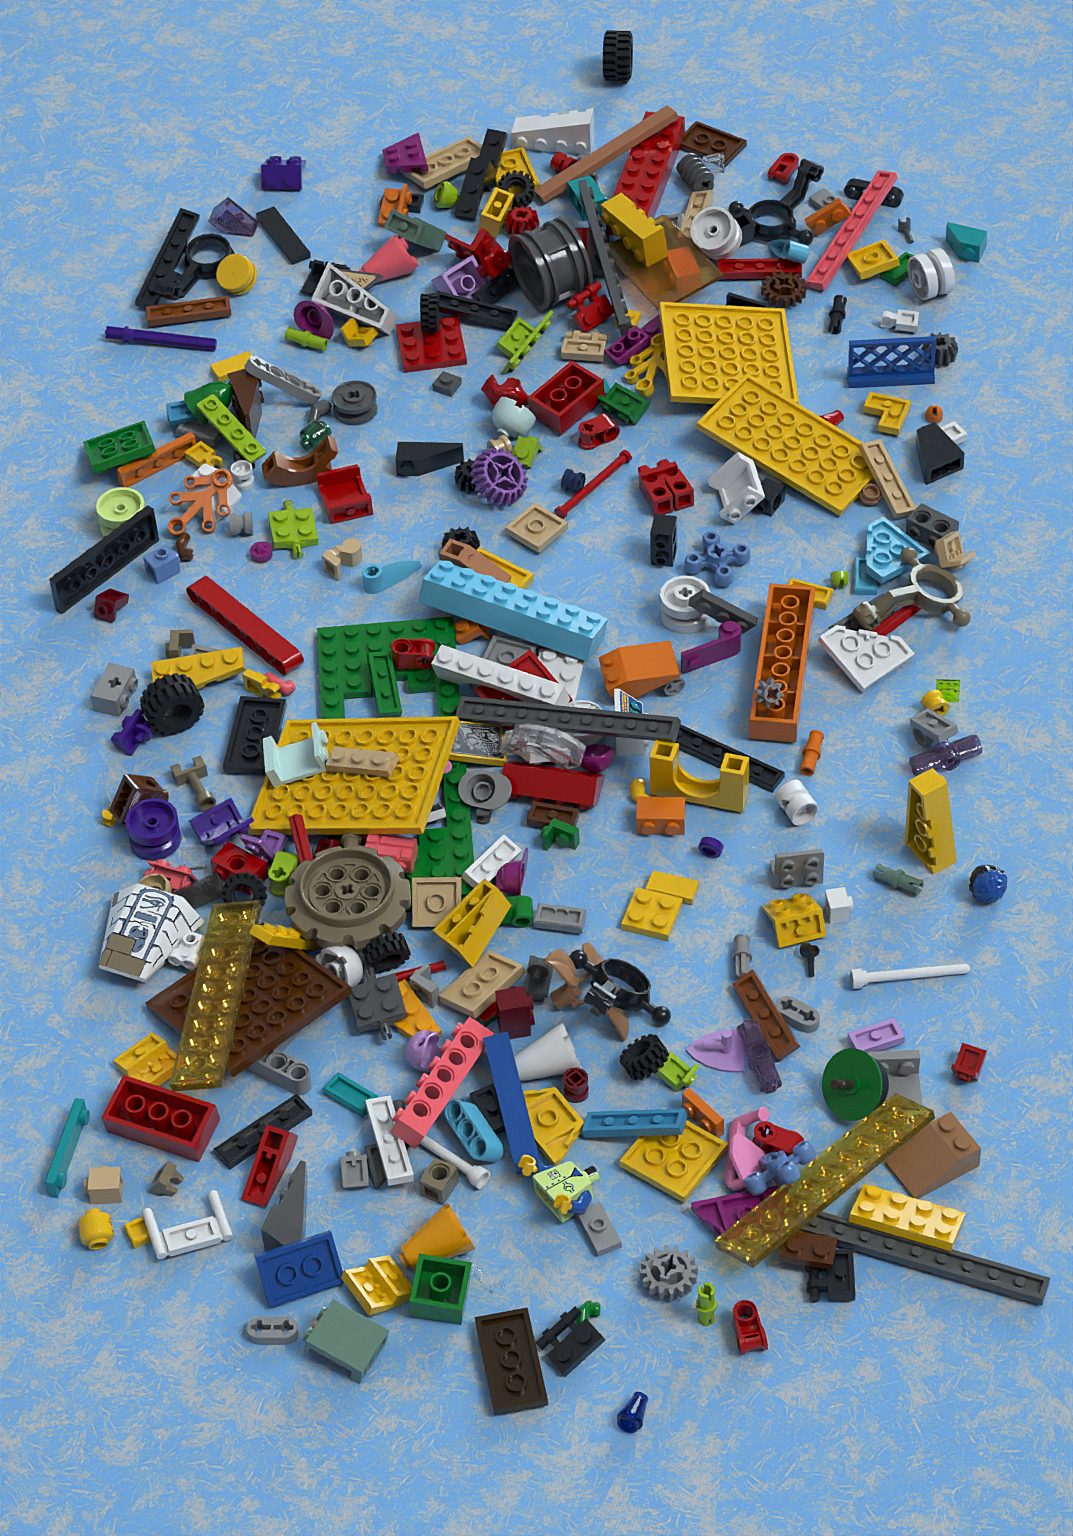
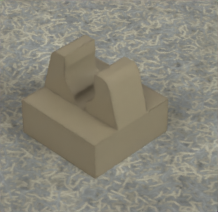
(163, 1180)

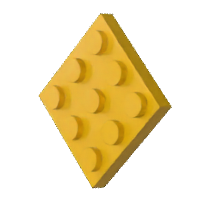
(675, 1161)

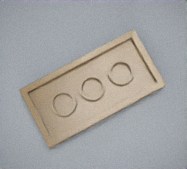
(446, 163)

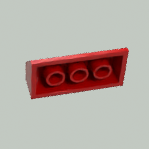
(554, 783)

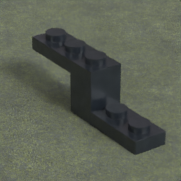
(481, 174)

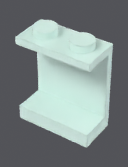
(297, 759)

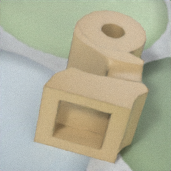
(348, 554)

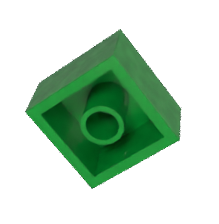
(440, 1289)

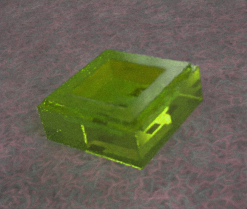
(949, 689)

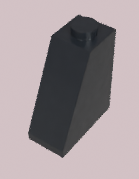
(937, 453)

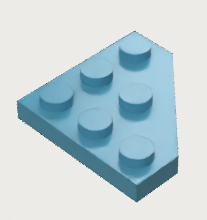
(883, 550)

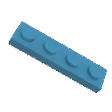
(634, 1123)

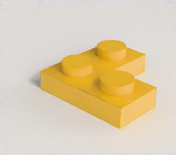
(892, 409)

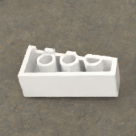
(555, 133)
(350, 300)

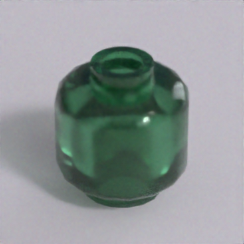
(313, 434)

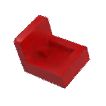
(969, 1063)

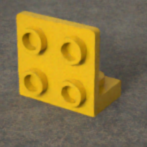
(795, 919)

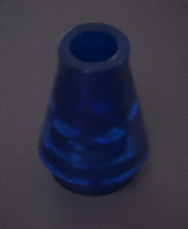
(632, 1414)

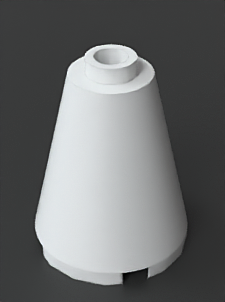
(547, 1056)

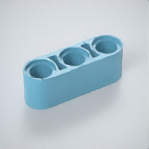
(473, 1131)

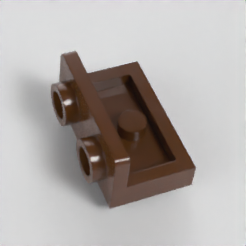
(809, 1250)

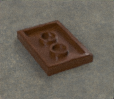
(709, 141)

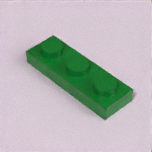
(384, 684)

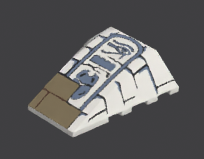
(144, 930)

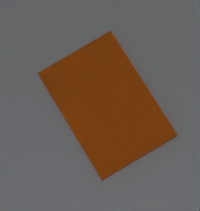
(673, 277)

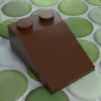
(246, 399)

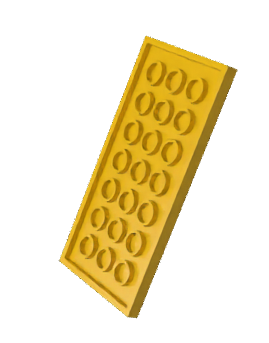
(789, 443)

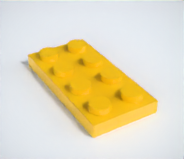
(907, 1217)

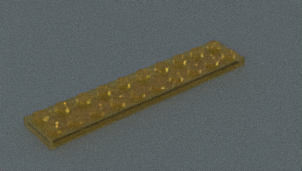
(216, 997)
(824, 1180)

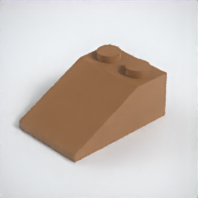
(935, 1156)

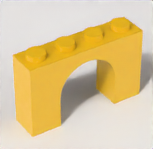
(671, 780)

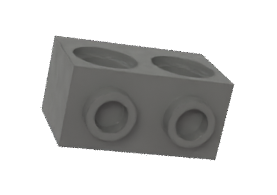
(929, 525)

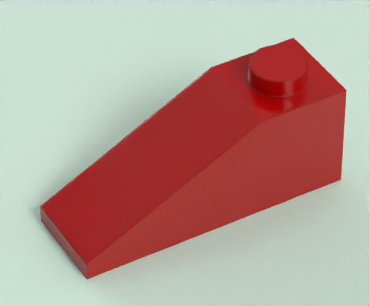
(269, 1164)

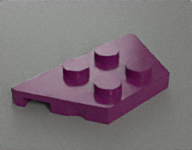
(405, 155)
(726, 1210)

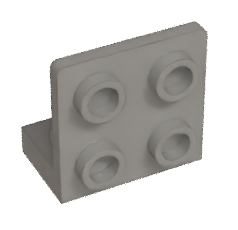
(797, 868)
(902, 1072)

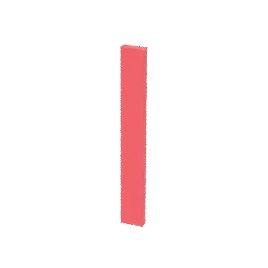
(851, 230)

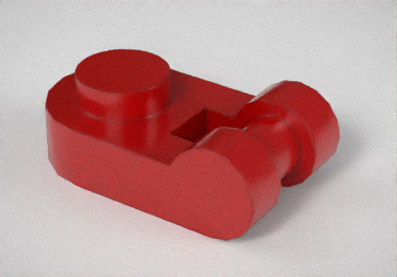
(788, 164)

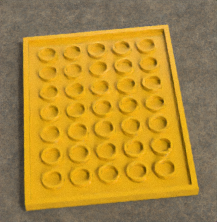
(358, 802)

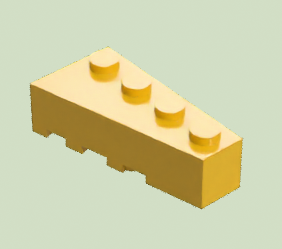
(635, 229)

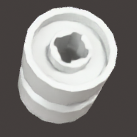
(797, 802)

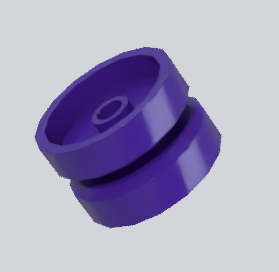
(153, 828)

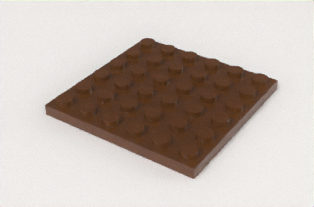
(279, 999)

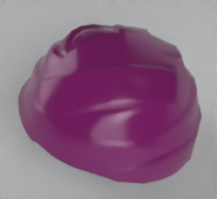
(597, 757)

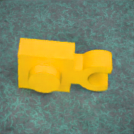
(201, 454)
(257, 684)

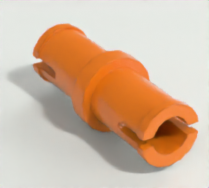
(811, 753)

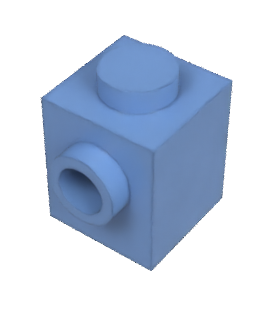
(162, 564)

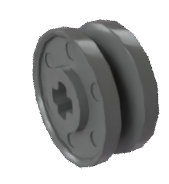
(354, 402)

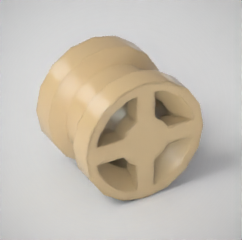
(501, 442)

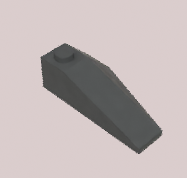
(288, 1220)

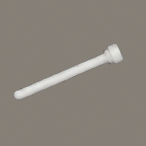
(861, 978)
(477, 1176)

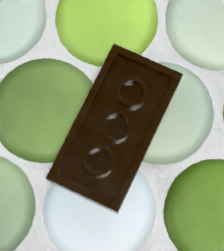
(511, 1361)

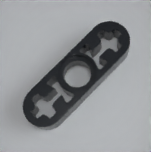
(861, 185)

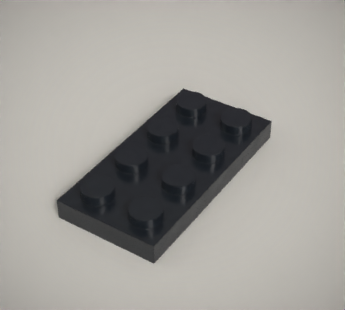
(253, 721)

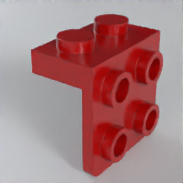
(480, 247)

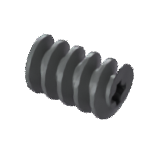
(695, 173)

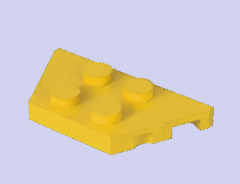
(552, 1122)

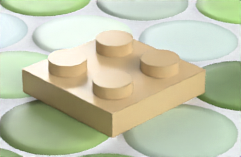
(536, 527)
(434, 899)

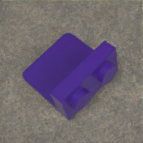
(282, 173)
(218, 823)

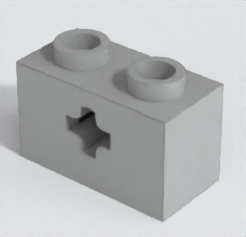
(114, 689)

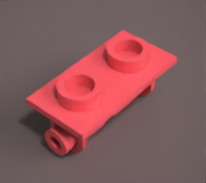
(179, 876)

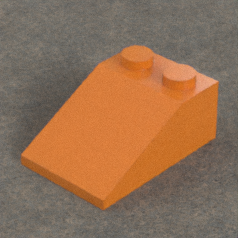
(639, 668)

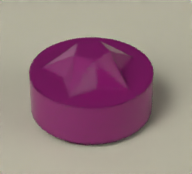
(261, 552)

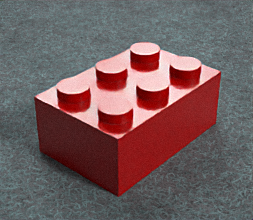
(566, 397)

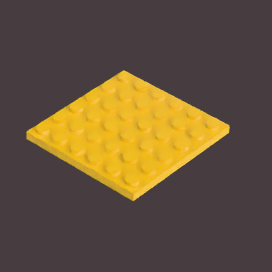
(718, 344)

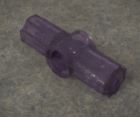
(946, 755)
(762, 1067)

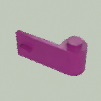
(724, 647)

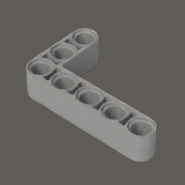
(283, 1070)

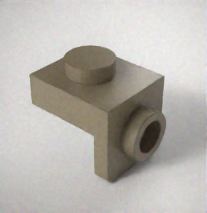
(179, 640)

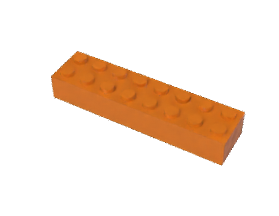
(784, 659)

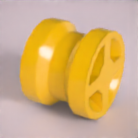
(935, 702)

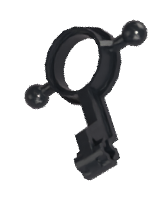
(807, 172)
(179, 285)
(606, 992)

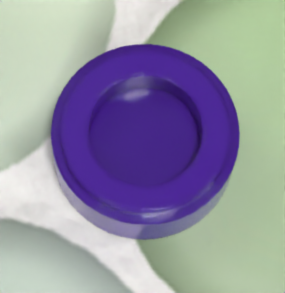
(710, 847)

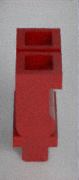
(665, 487)

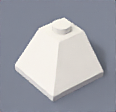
(233, 494)

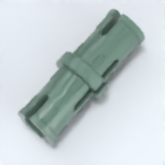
(898, 879)

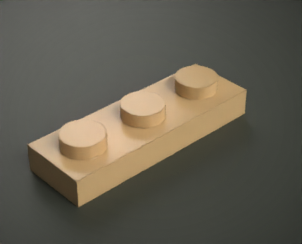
(362, 761)

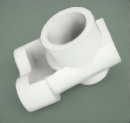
(188, 951)

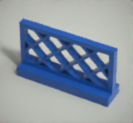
(891, 373)

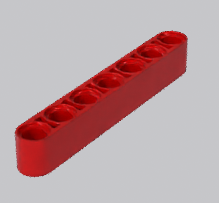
(245, 625)

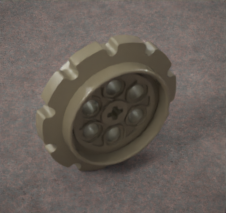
(347, 897)

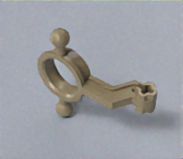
(872, 615)

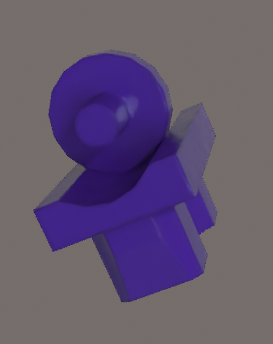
(134, 731)

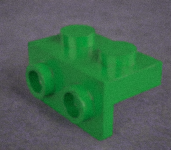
(624, 403)

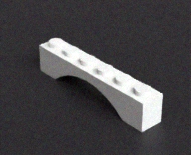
(468, 668)

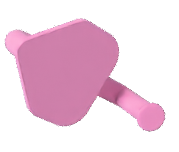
(743, 1155)

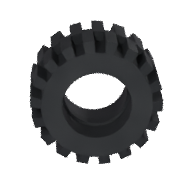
(617, 55)
(172, 704)

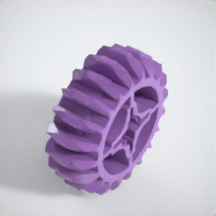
(510, 483)

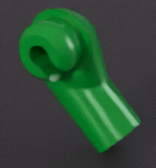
(588, 1309)

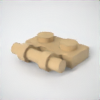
(584, 346)

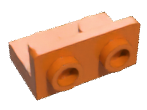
(394, 199)

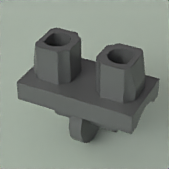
(538, 978)

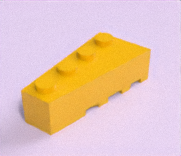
(930, 821)

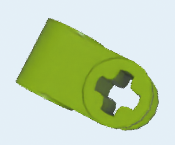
(280, 872)

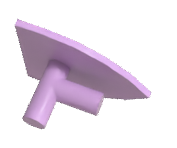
(719, 1051)

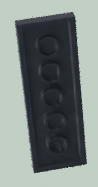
(104, 559)

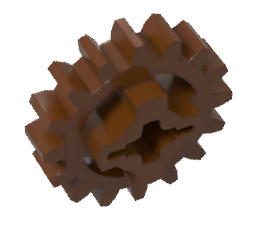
(783, 289)

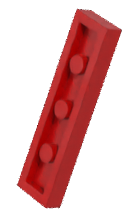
(757, 268)

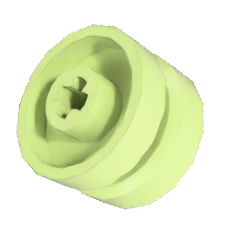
(117, 507)

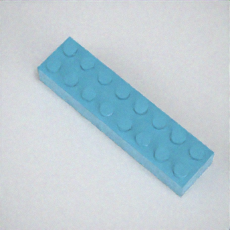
(513, 610)

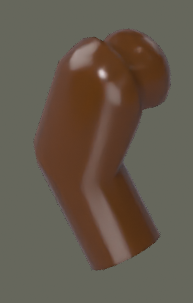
(181, 546)

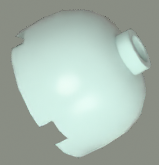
(511, 419)

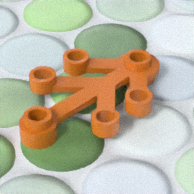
(201, 499)

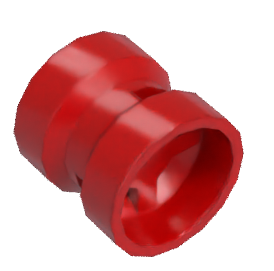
(561, 162)

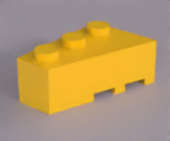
(473, 922)

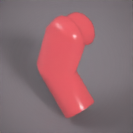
(285, 687)

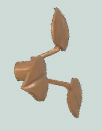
(569, 992)

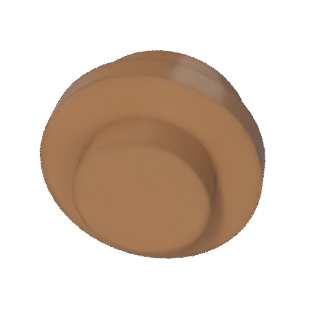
(870, 494)

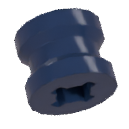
(573, 480)

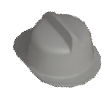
(484, 789)

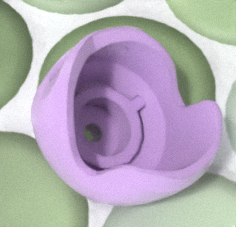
(422, 1050)

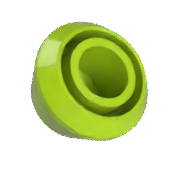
(445, 195)

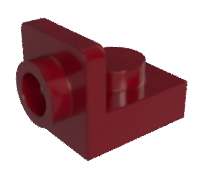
(108, 603)

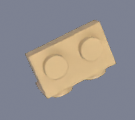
(951, 553)

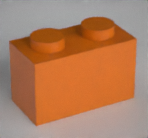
(660, 815)

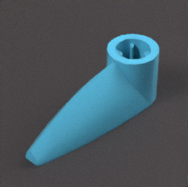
(790, 250)
(381, 578)

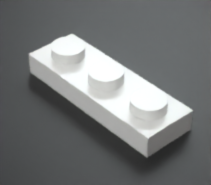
(491, 861)

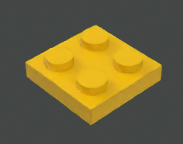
(873, 259)
(652, 914)

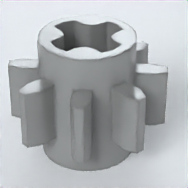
(774, 692)

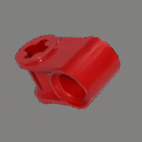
(597, 432)
(411, 653)
(777, 1138)
(748, 1332)

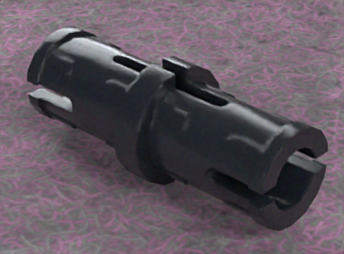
(837, 314)

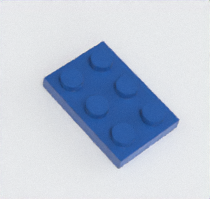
(299, 1268)

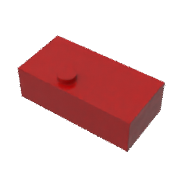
(161, 1118)

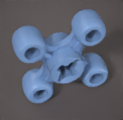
(717, 558)
(780, 1168)

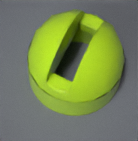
(839, 577)

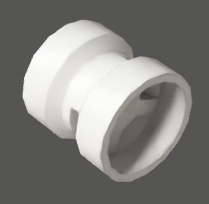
(242, 475)

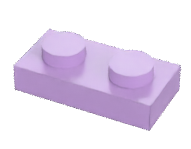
(877, 1036)

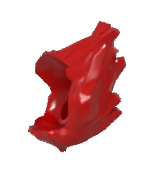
(510, 388)

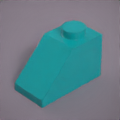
(966, 241)

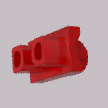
(494, 263)

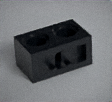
(663, 540)

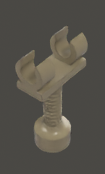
(204, 799)

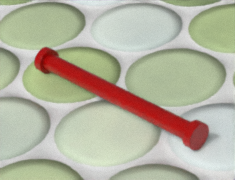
(624, 457)

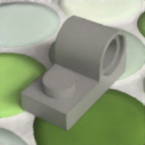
(931, 726)

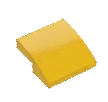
(148, 1060)
(378, 1284)

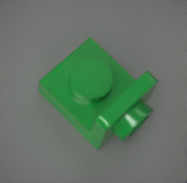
(560, 832)

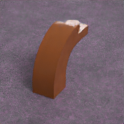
(300, 470)

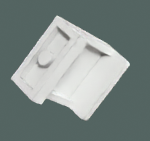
(738, 487)

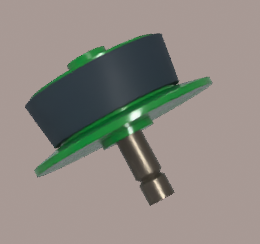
(854, 1084)

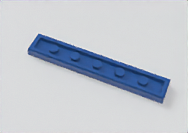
(511, 1098)

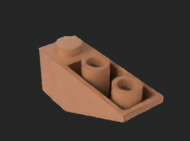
(467, 557)

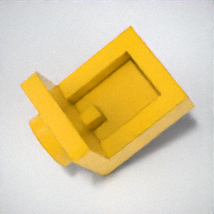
(357, 335)

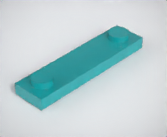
(62, 1158)

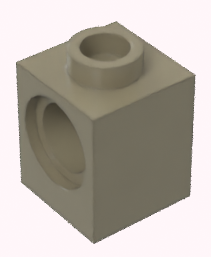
(437, 1189)

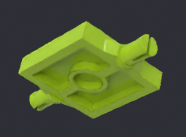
(293, 528)

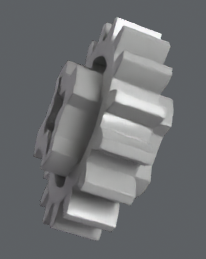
(668, 1272)

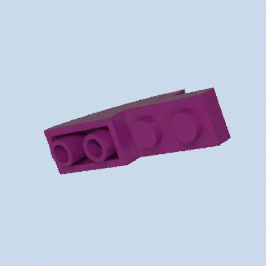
(634, 341)

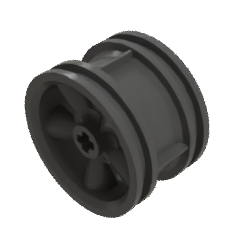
(550, 263)

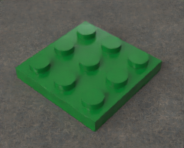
(119, 447)

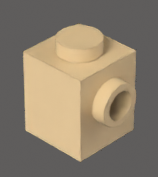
(104, 1185)

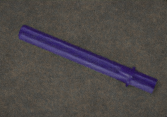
(160, 338)

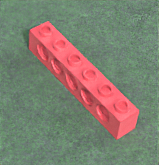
(440, 1082)

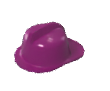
(314, 318)
(511, 876)

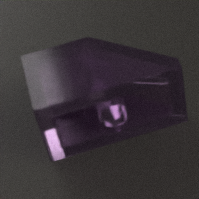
(232, 219)

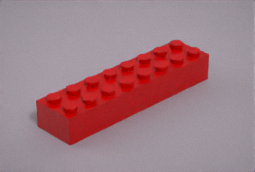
(650, 167)

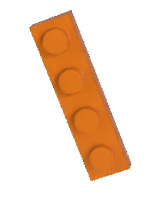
(161, 459)

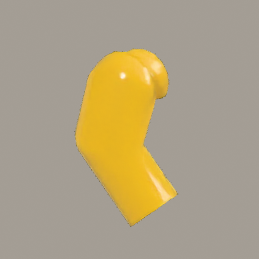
(637, 789)

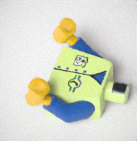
(561, 1186)

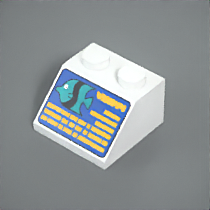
(626, 703)

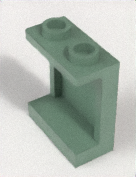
(415, 230)
(346, 1339)

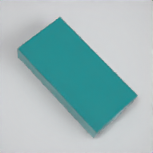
(348, 1094)

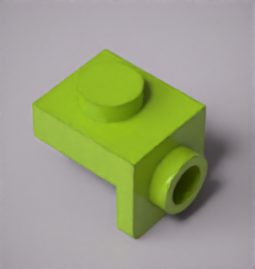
(526, 450)
(677, 1073)

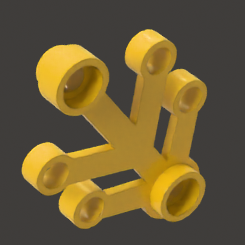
(645, 386)

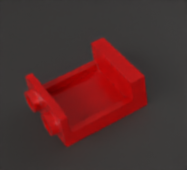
(344, 494)

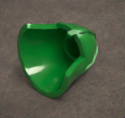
(220, 389)

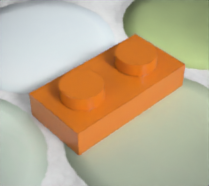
(827, 216)
(702, 1113)

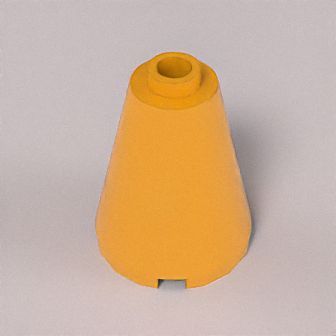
(438, 1237)

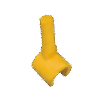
(108, 819)

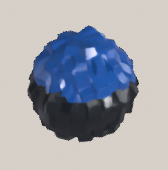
(988, 883)

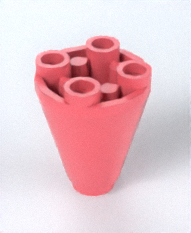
(391, 260)

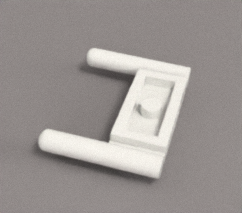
(189, 1235)

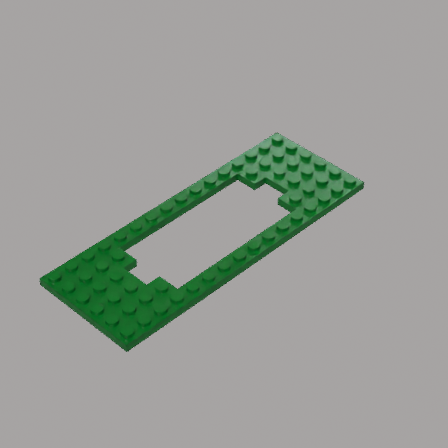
(347, 676)

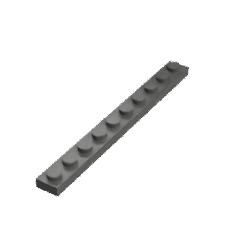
(606, 263)
(569, 719)
(928, 1258)

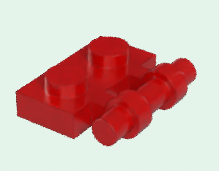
(592, 314)

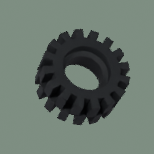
(518, 180)
(429, 312)
(247, 879)
(386, 952)
(644, 1057)

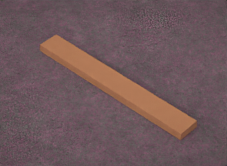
(606, 153)

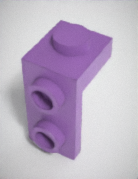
(266, 846)

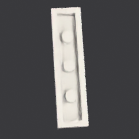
(390, 1147)

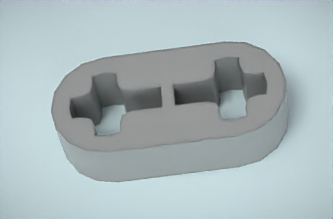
(797, 1014)
(272, 1330)

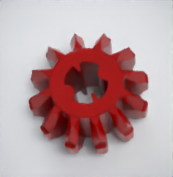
(521, 219)

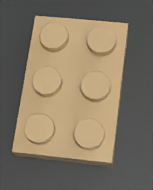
(477, 985)

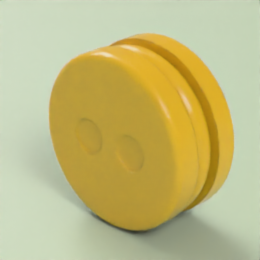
(236, 274)

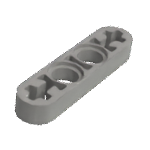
(283, 380)

